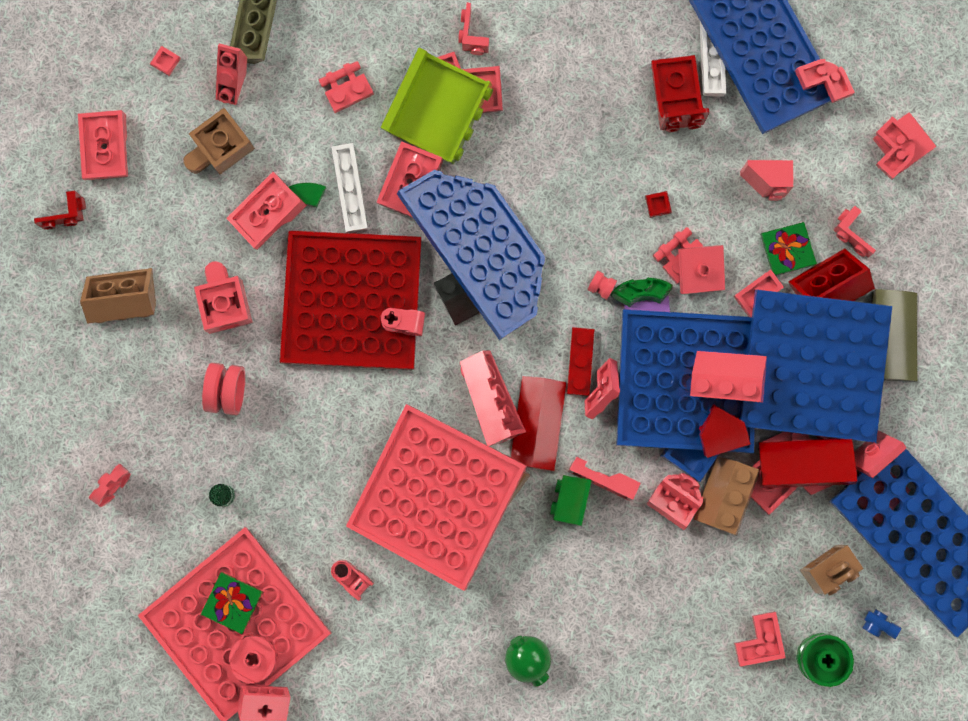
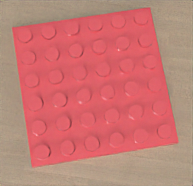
(436, 496)
(203, 646)

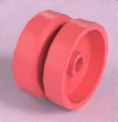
(223, 389)

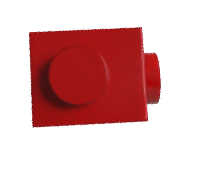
(76, 205)

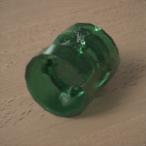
(226, 495)

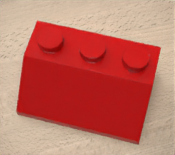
(835, 278)

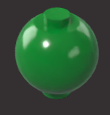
(528, 660)

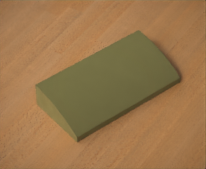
(902, 342)

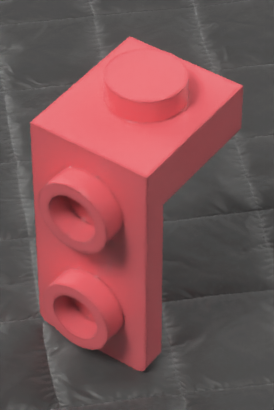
(475, 44)
(846, 235)

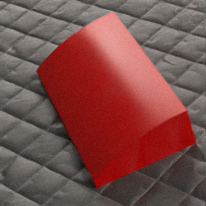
(807, 463)

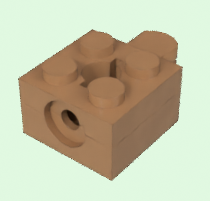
(218, 143)
(832, 570)

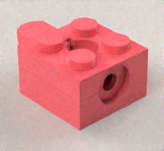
(222, 300)

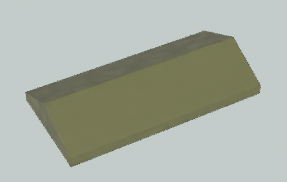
(253, 28)

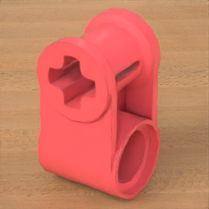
(408, 321)
(352, 579)

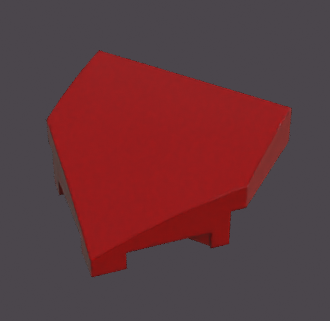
(722, 432)

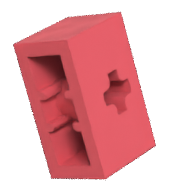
(253, 697)

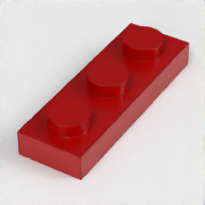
(580, 361)

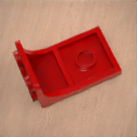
(678, 93)

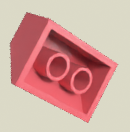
(728, 376)

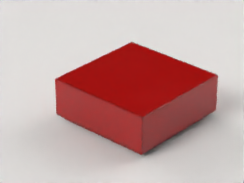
(658, 204)

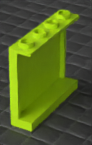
(437, 106)

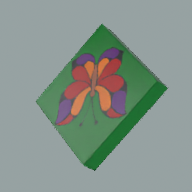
(788, 249)
(231, 602)

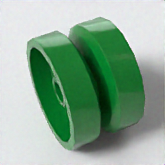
(837, 665)

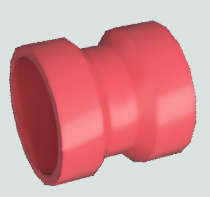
(602, 285)

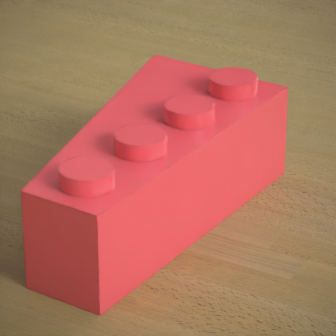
(491, 399)

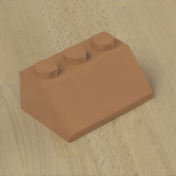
(118, 296)
(727, 495)

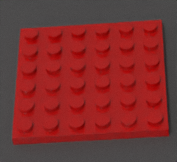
(338, 295)

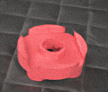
(109, 485)
(239, 660)

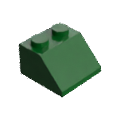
(571, 500)

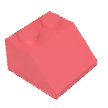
(769, 177)

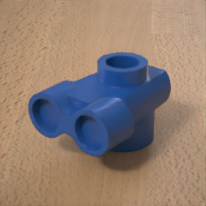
(877, 622)

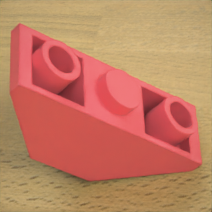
(230, 73)

